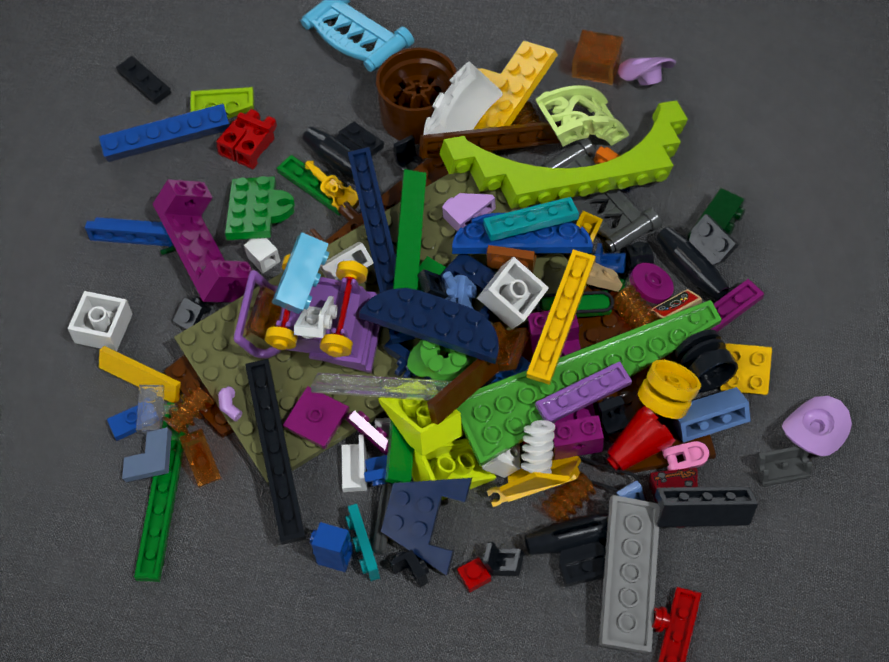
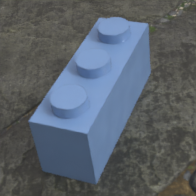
(713, 415)

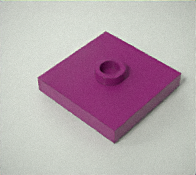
(316, 417)

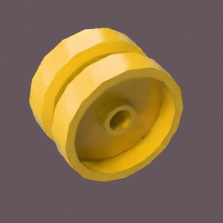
(669, 389)

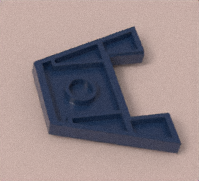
(413, 516)

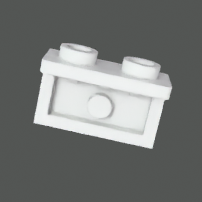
(316, 320)

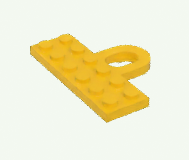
(516, 83)

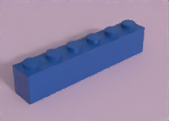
(164, 133)

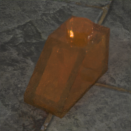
(200, 457)

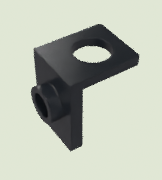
(406, 152)

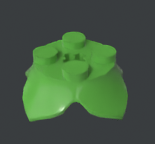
(426, 362)

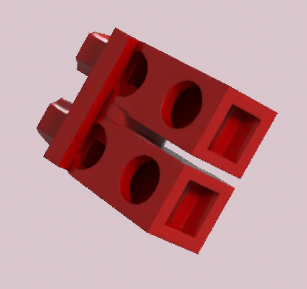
(247, 138)

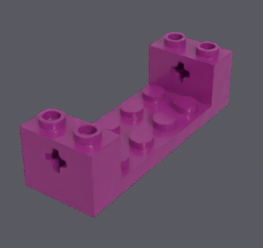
(180, 210)
(581, 426)

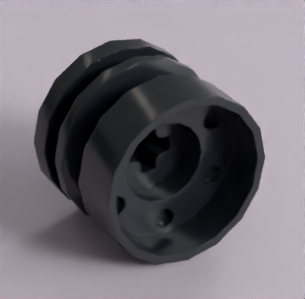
(707, 358)

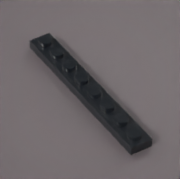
(275, 452)

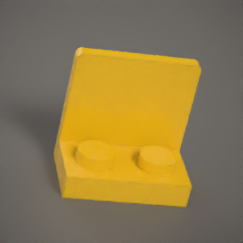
(753, 368)

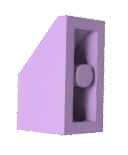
(464, 207)

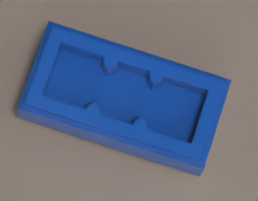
(124, 423)

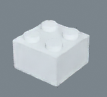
(513, 293)
(100, 321)

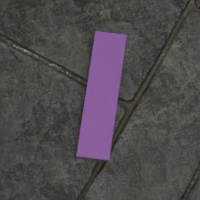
(583, 393)

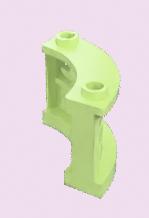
(576, 124)

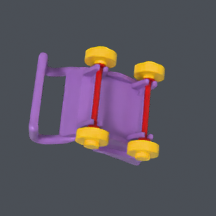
(348, 342)

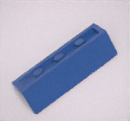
(128, 231)

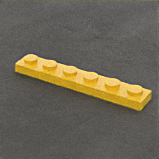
(561, 317)

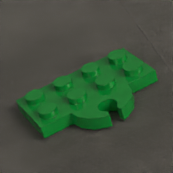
(255, 207)

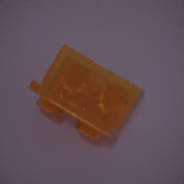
(264, 313)
(510, 346)

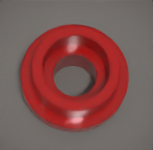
(661, 619)

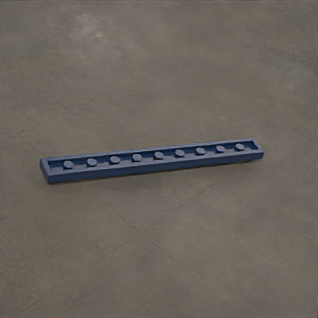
(375, 225)

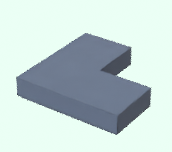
(154, 460)

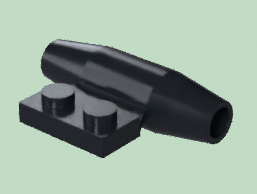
(336, 150)
(697, 256)
(578, 544)

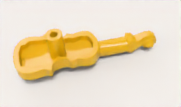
(334, 187)

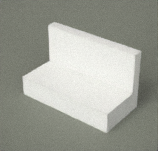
(354, 466)

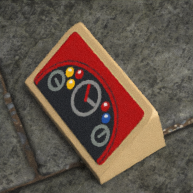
(677, 303)

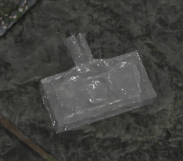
(151, 408)

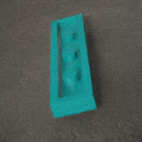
(531, 219)

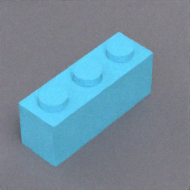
(301, 273)

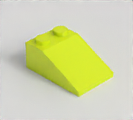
(415, 424)
(450, 462)

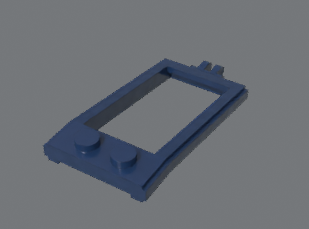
(461, 265)

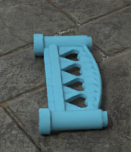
(386, 44)

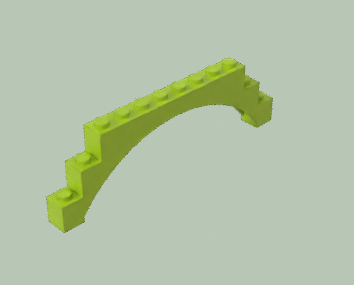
(533, 185)

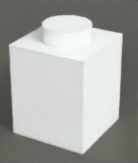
(262, 253)

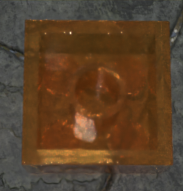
(597, 57)

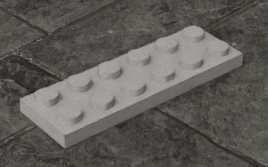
(629, 575)

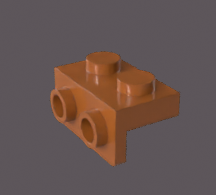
(500, 255)

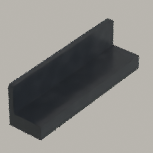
(705, 506)

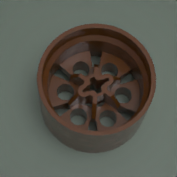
(423, 76)

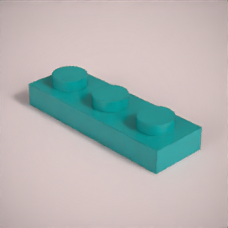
(362, 543)

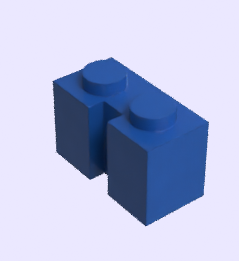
(332, 546)

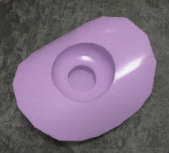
(644, 69)
(819, 425)

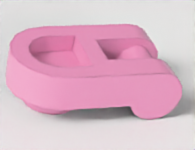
(694, 454)

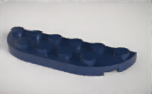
(434, 321)

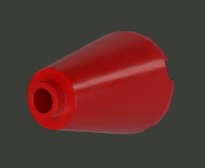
(639, 440)

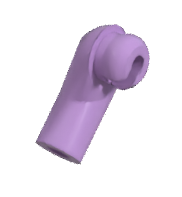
(225, 403)

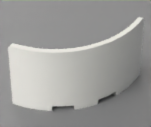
(463, 102)

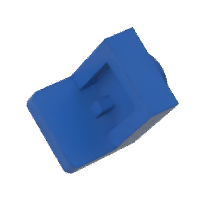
(614, 261)
(376, 470)

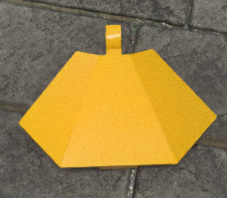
(524, 483)

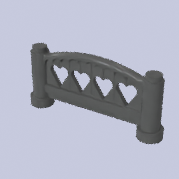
(632, 222)

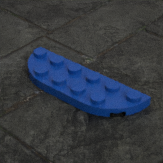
(552, 239)

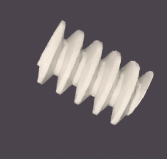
(538, 447)

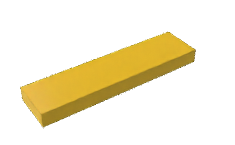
(137, 373)

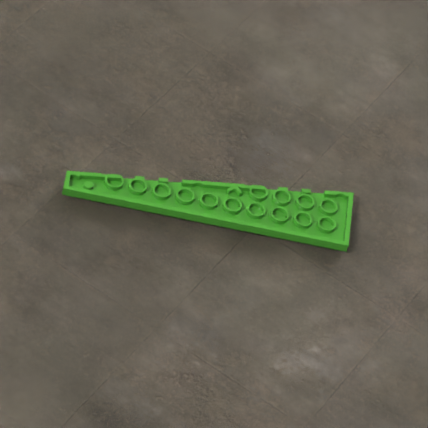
(500, 411)

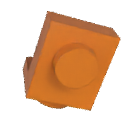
(604, 155)

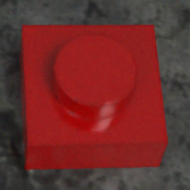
(474, 574)

